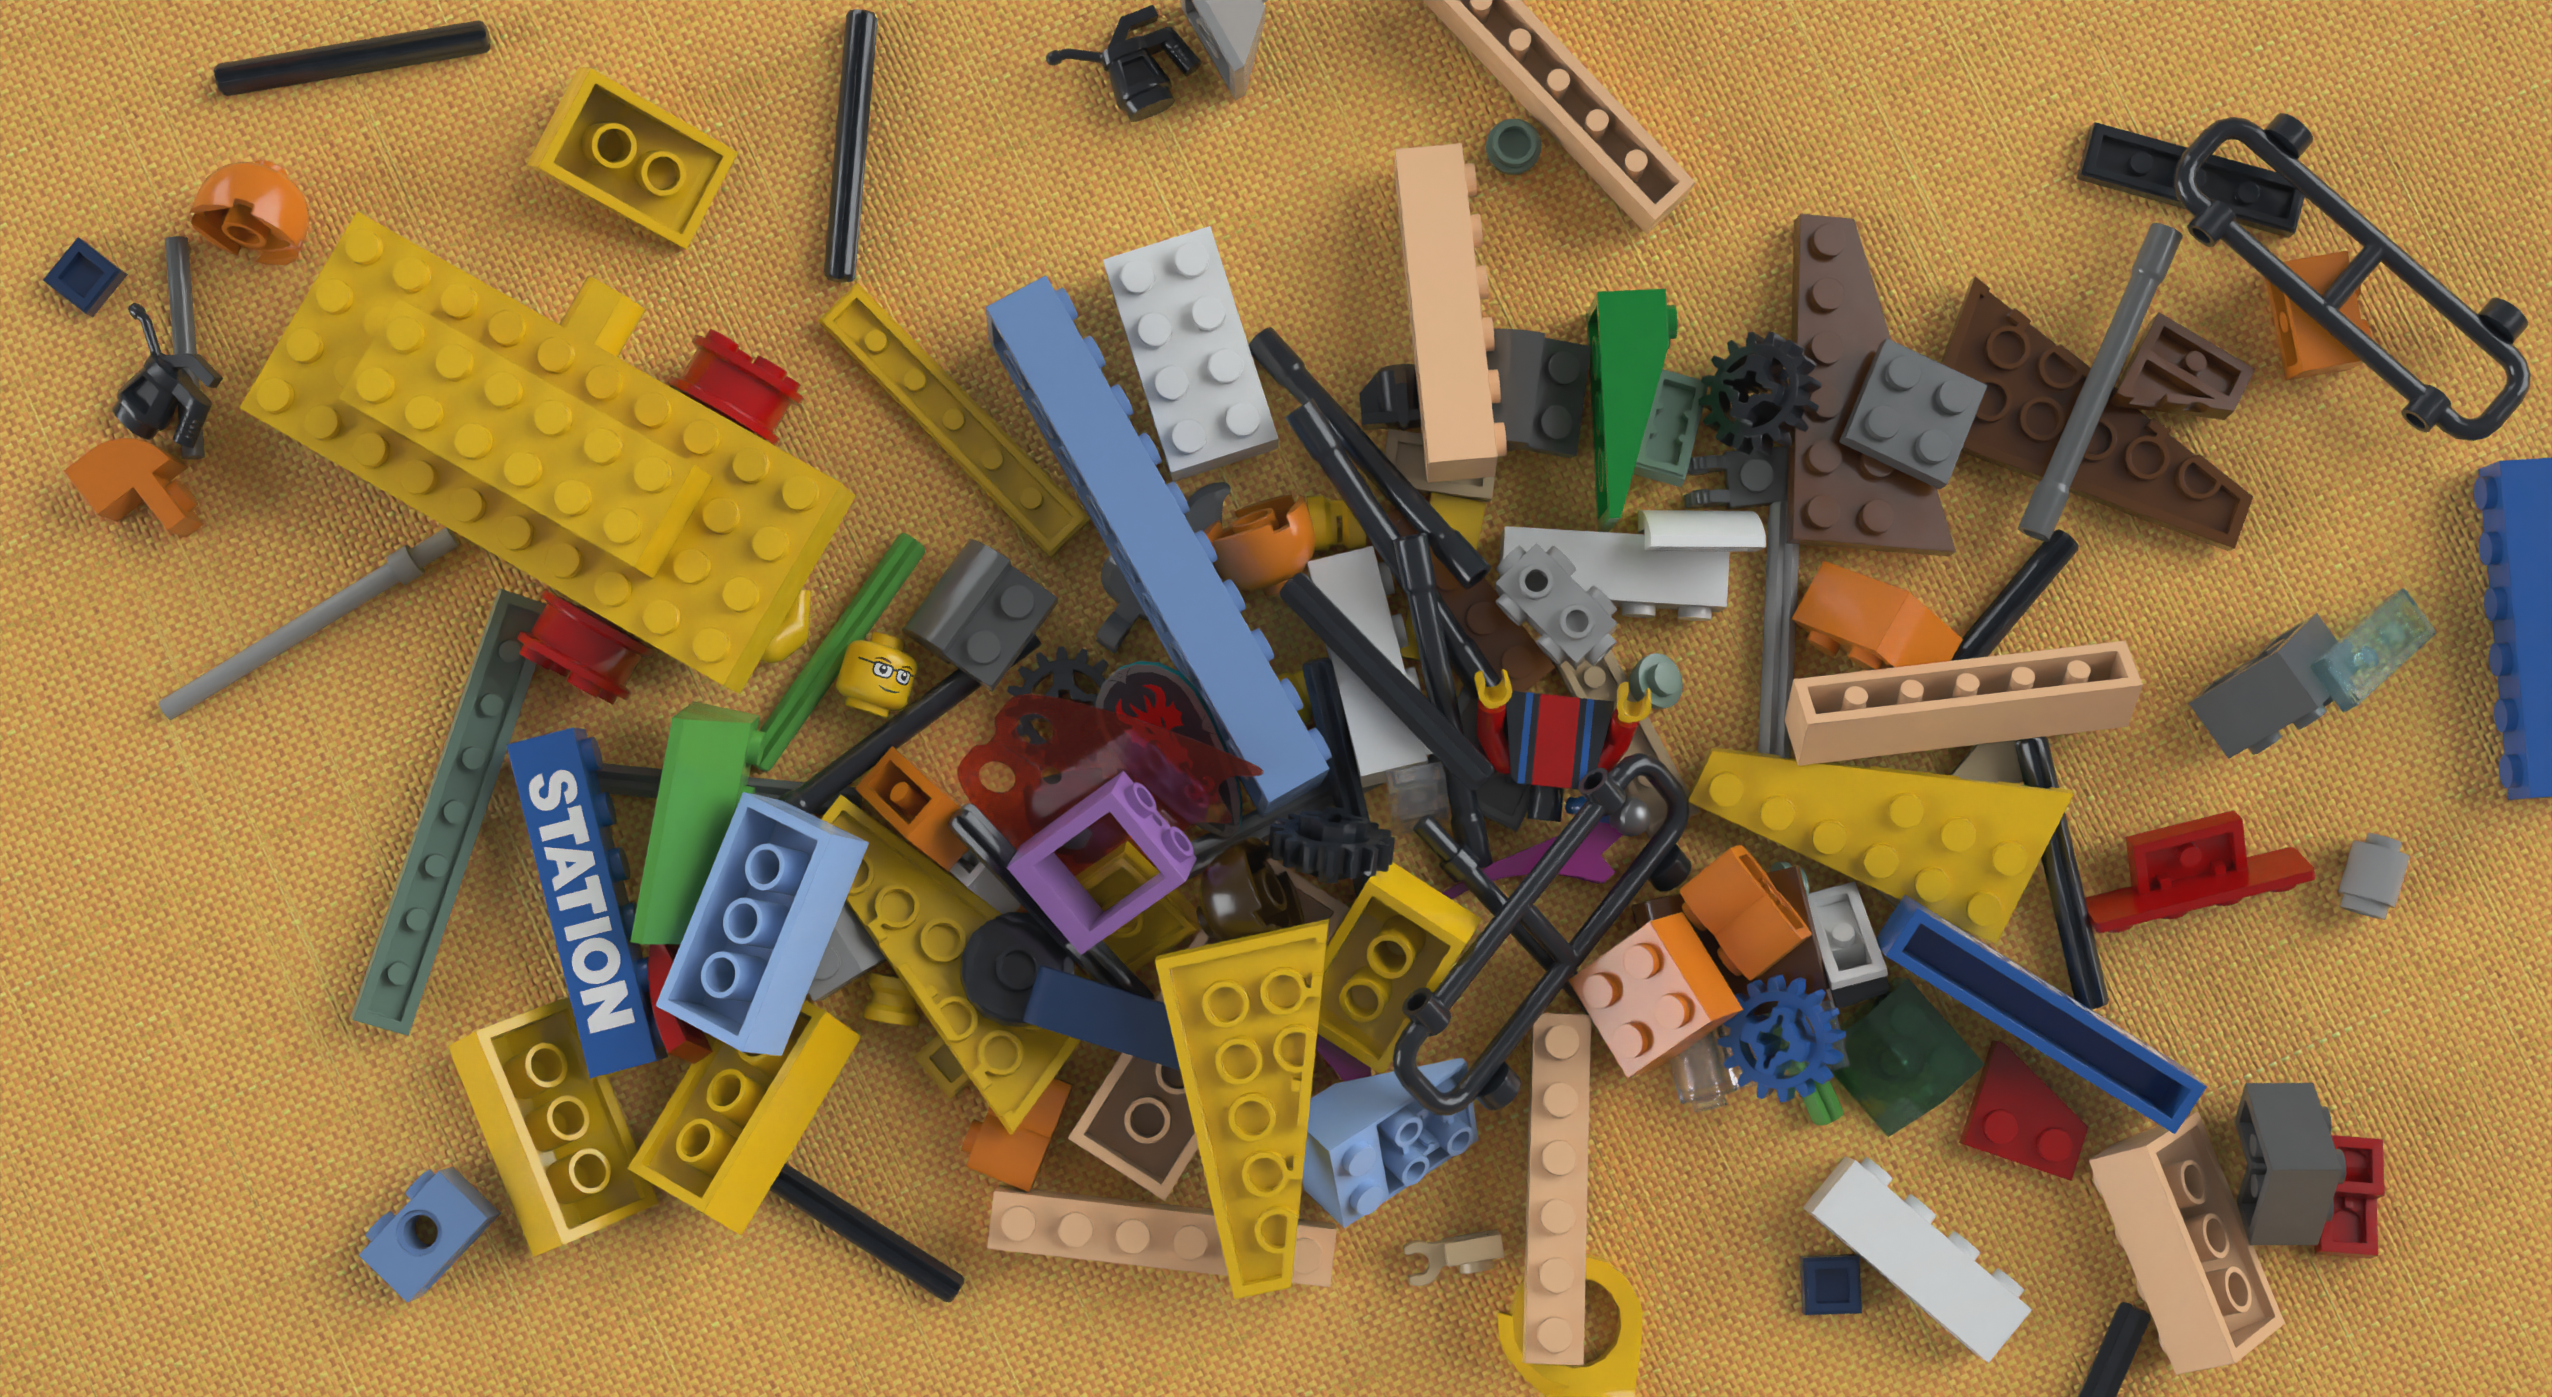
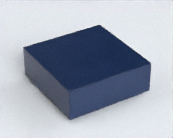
(85, 277)
(1830, 1284)

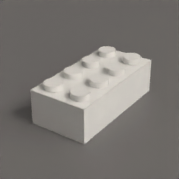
(1191, 353)

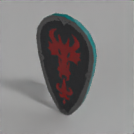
(1172, 702)

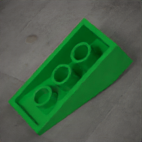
(1627, 354)

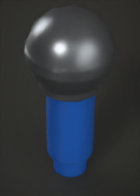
(1629, 819)

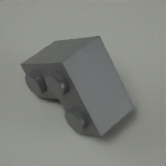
(2268, 691)
(2289, 1164)

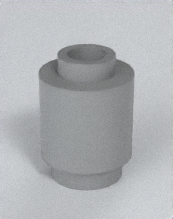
(2373, 876)

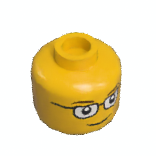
(877, 675)

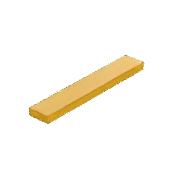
(954, 420)

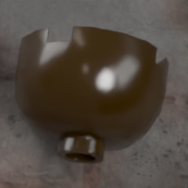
(1245, 895)

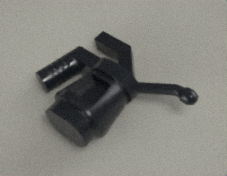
(1135, 76)
(153, 393)

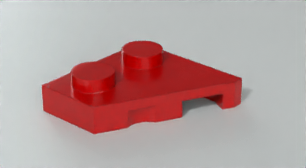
(2022, 1117)

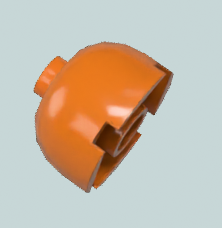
(252, 209)
(1264, 544)

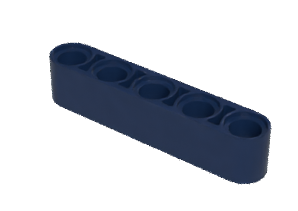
(1101, 1016)

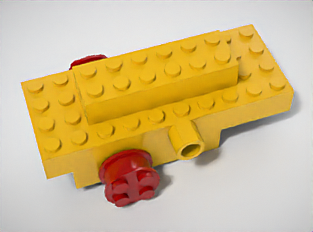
(562, 457)

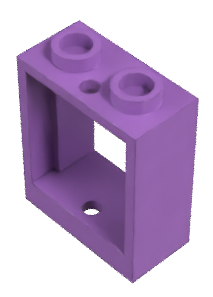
(1061, 893)

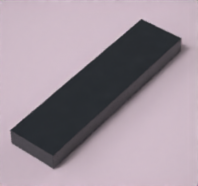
(2147, 166)

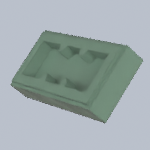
(1671, 429)

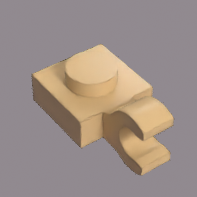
(1469, 1251)

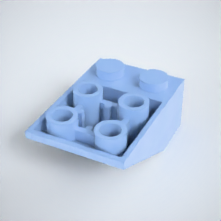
(1376, 1140)

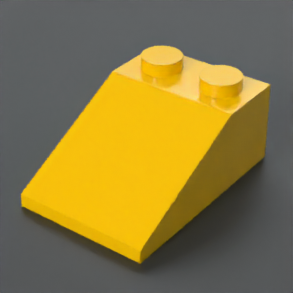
(632, 157)
(1387, 947)

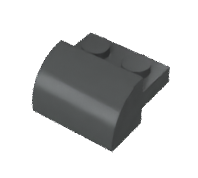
(1539, 390)
(980, 614)

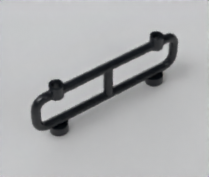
(2491, 329)
(1659, 862)

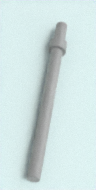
(402, 567)

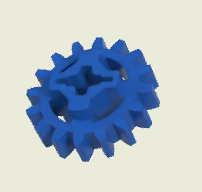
(1804, 1044)

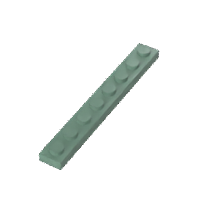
(449, 819)

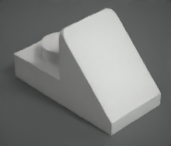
(1845, 936)

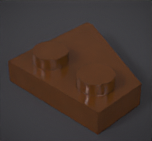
(2181, 374)

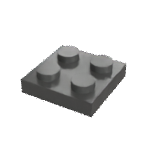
(1913, 413)

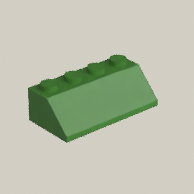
(696, 799)

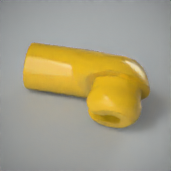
(792, 631)

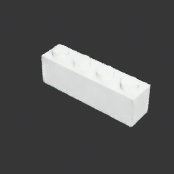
(1630, 576)
(1360, 590)
(1917, 1257)

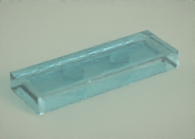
(2373, 650)

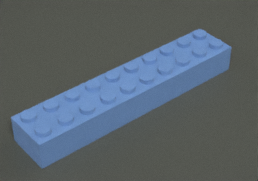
(1153, 542)

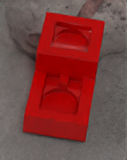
(677, 1035)
(2354, 1220)

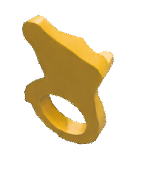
(1605, 1376)

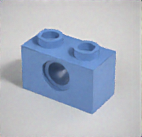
(460, 1219)

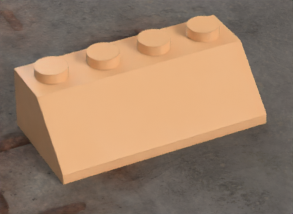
(2187, 1245)

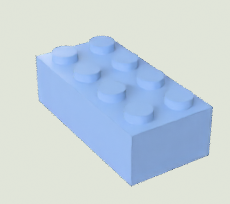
(762, 925)

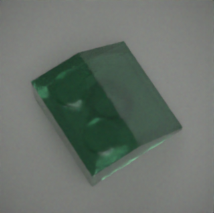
(1902, 1057)

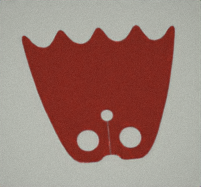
(1088, 751)

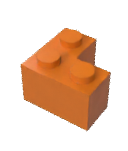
(1871, 621)

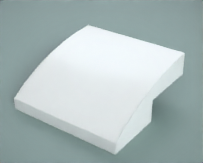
(1701, 530)

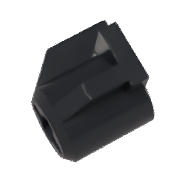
(1391, 399)

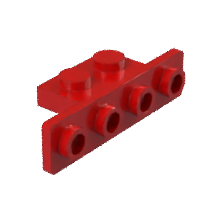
(2193, 869)

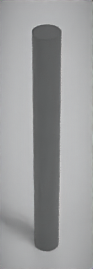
(182, 318)

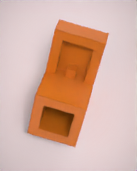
(130, 471)

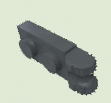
(1749, 479)

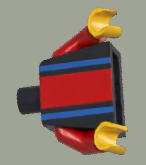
(1553, 738)

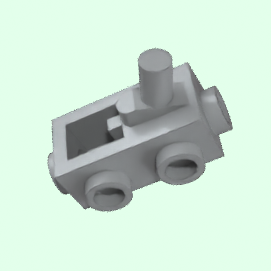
(1569, 619)

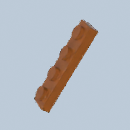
(1497, 636)

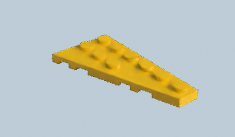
(1912, 833)
(922, 928)
(1247, 1059)

